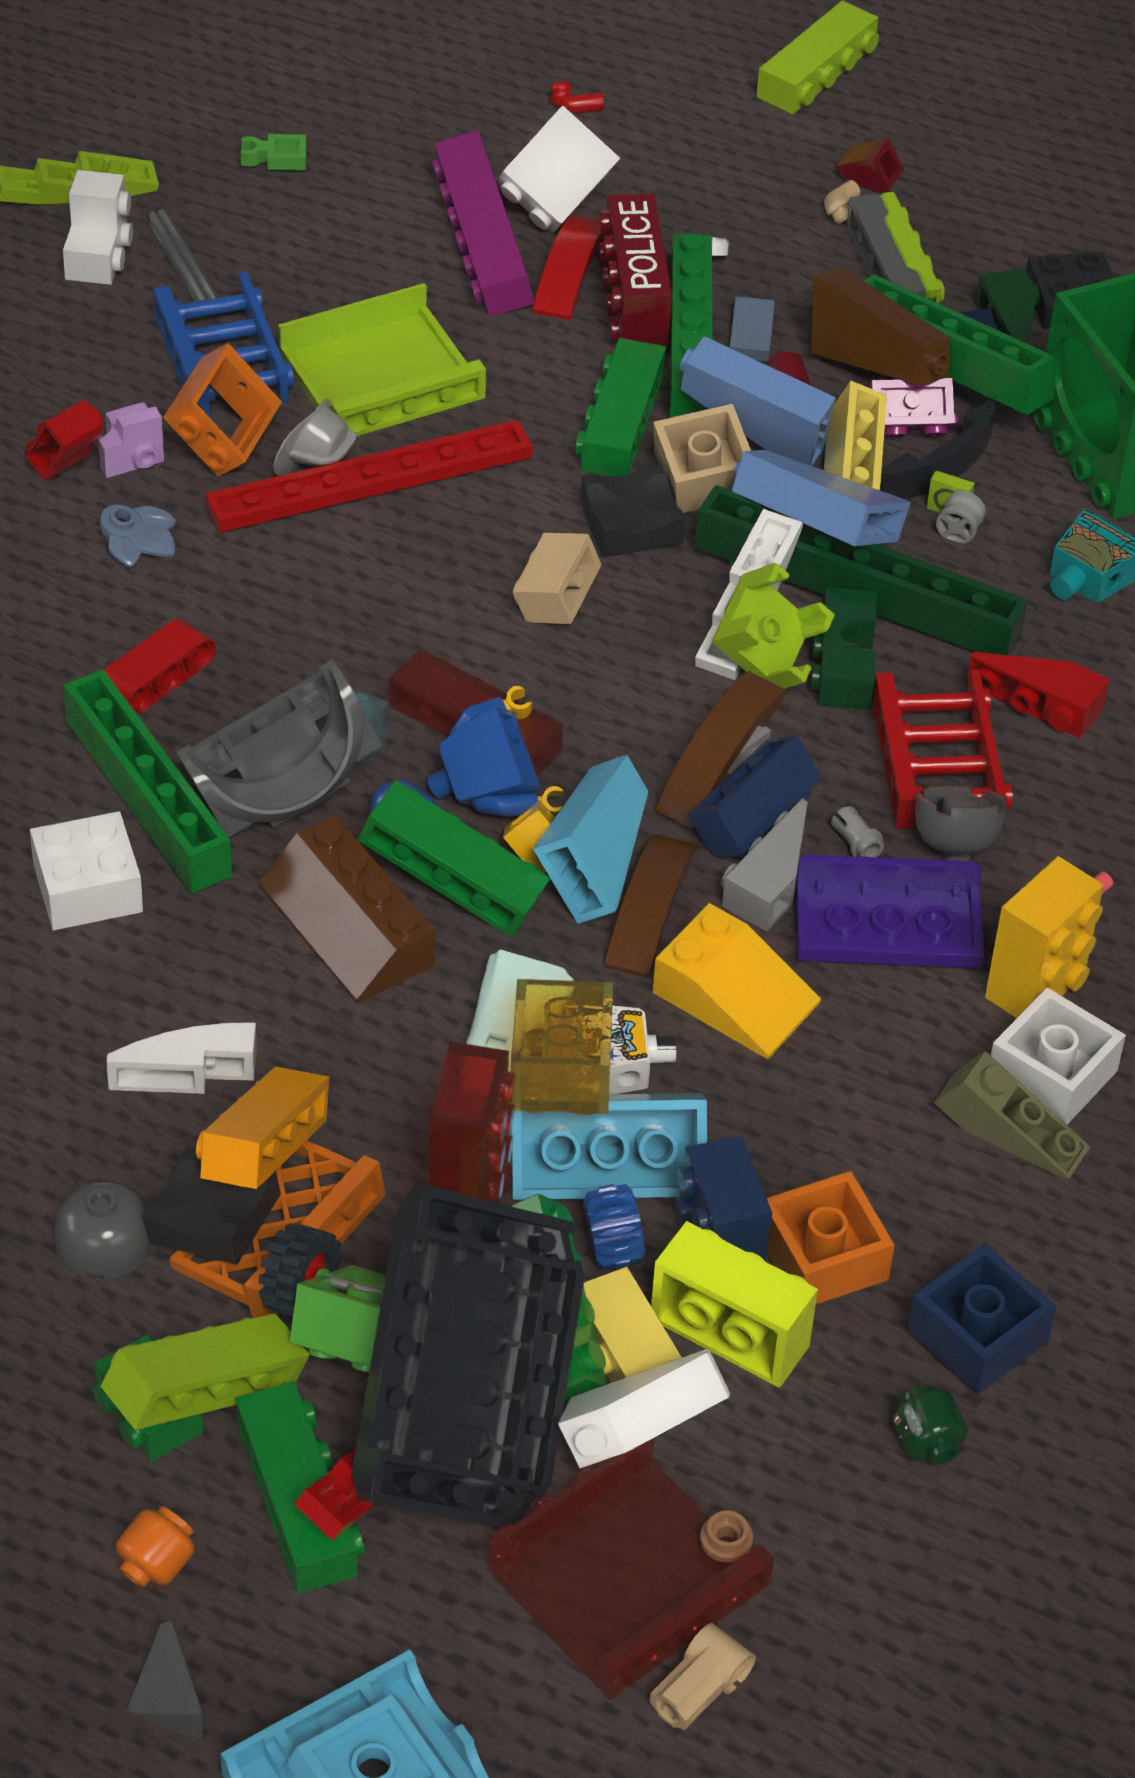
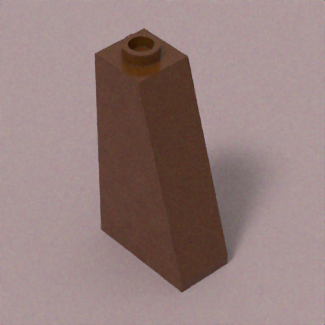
(873, 331)

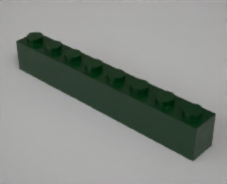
(906, 587)

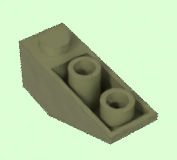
(1005, 1113)

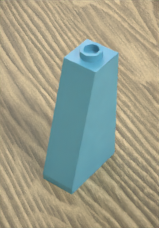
(594, 838)

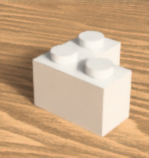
(97, 227)

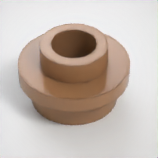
(726, 1525)

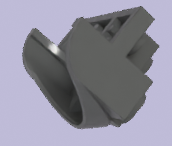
(282, 753)

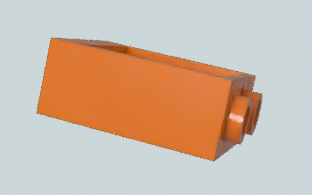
(253, 403)

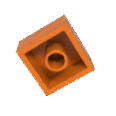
(830, 1237)

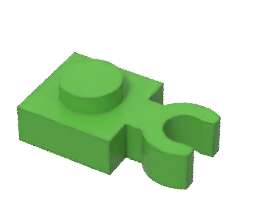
(279, 152)

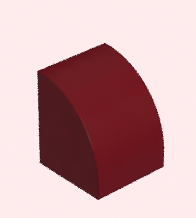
(871, 165)

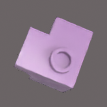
(131, 440)

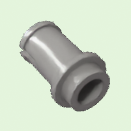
(861, 838)

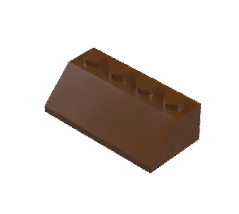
(349, 910)

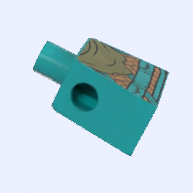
(1092, 559)

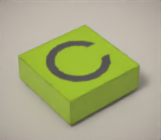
(942, 487)

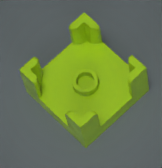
(767, 630)

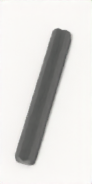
(181, 256)

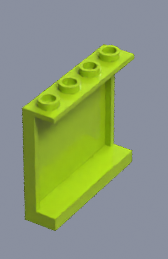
(380, 361)

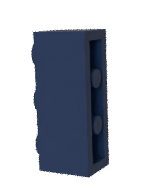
(755, 796)

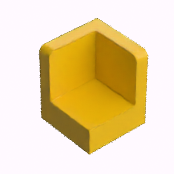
(527, 830)

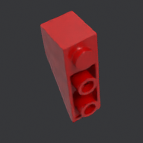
(1047, 689)

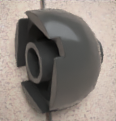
(958, 821)
(102, 1230)

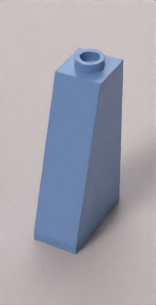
(770, 405)
(820, 498)

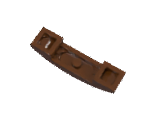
(717, 745)
(648, 905)

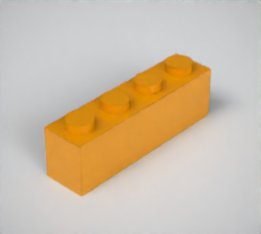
(263, 1127)

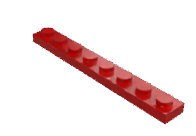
(368, 475)

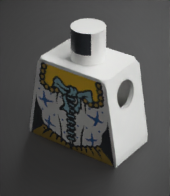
(635, 1050)

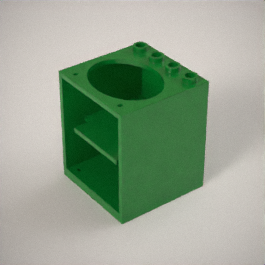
(1095, 389)

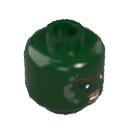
(930, 1425)

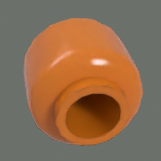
(155, 1547)

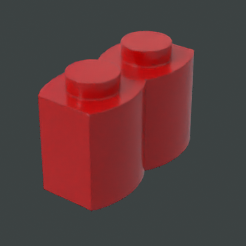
(64, 439)

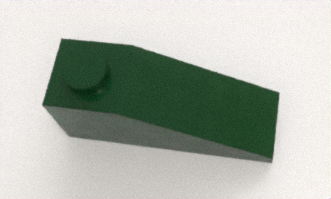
(1010, 300)

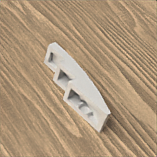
(768, 543)

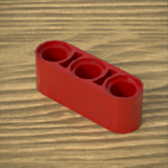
(161, 663)

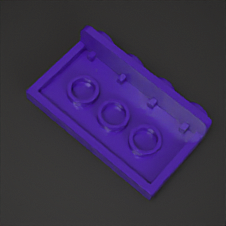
(889, 911)

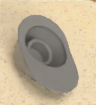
(315, 441)

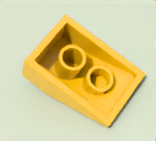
(733, 982)

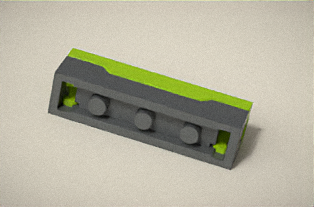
(890, 245)

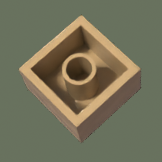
(699, 453)

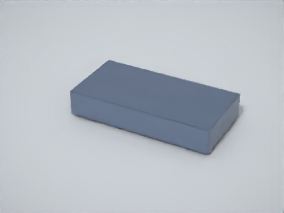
(752, 327)

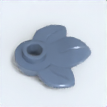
(137, 532)

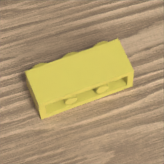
(627, 1326)

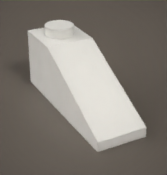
(640, 1407)

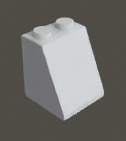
(557, 170)

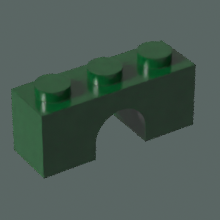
(844, 672)

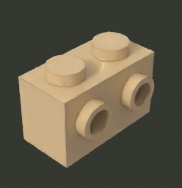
(557, 578)

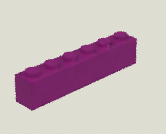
(483, 224)

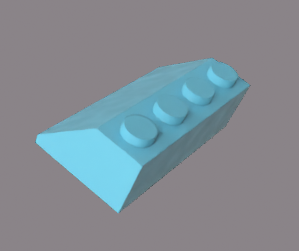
(632, 1145)

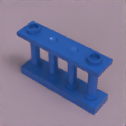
(182, 339)

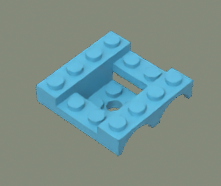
(372, 1717)

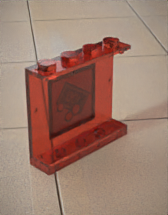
(621, 1570)

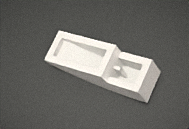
(185, 1059)

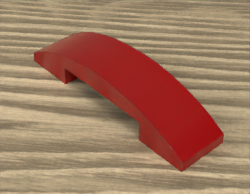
(567, 267)

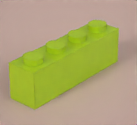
(817, 57)
(201, 1370)

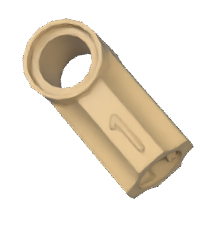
(708, 1669)

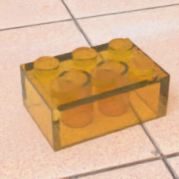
(562, 1046)

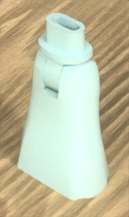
(497, 997)

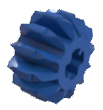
(614, 1226)

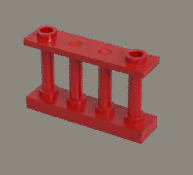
(897, 735)

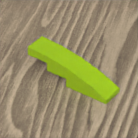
(53, 179)

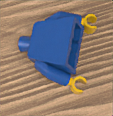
(490, 761)

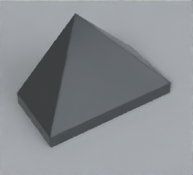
(166, 1689)

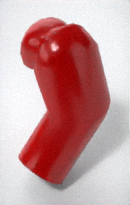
(575, 103)

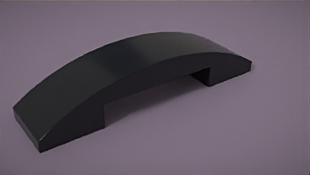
(911, 477)

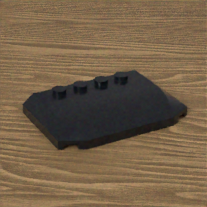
(468, 1359)

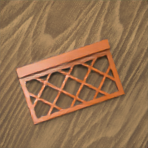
(338, 1211)

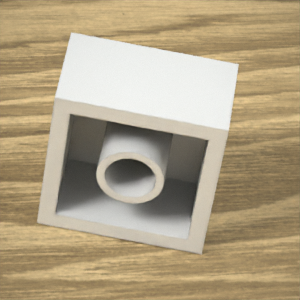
(86, 870)
(1060, 1053)

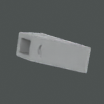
(765, 879)

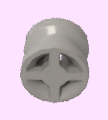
(961, 517)

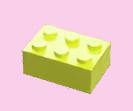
(733, 1303)

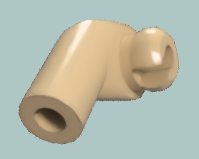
(837, 201)

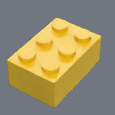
(1044, 937)

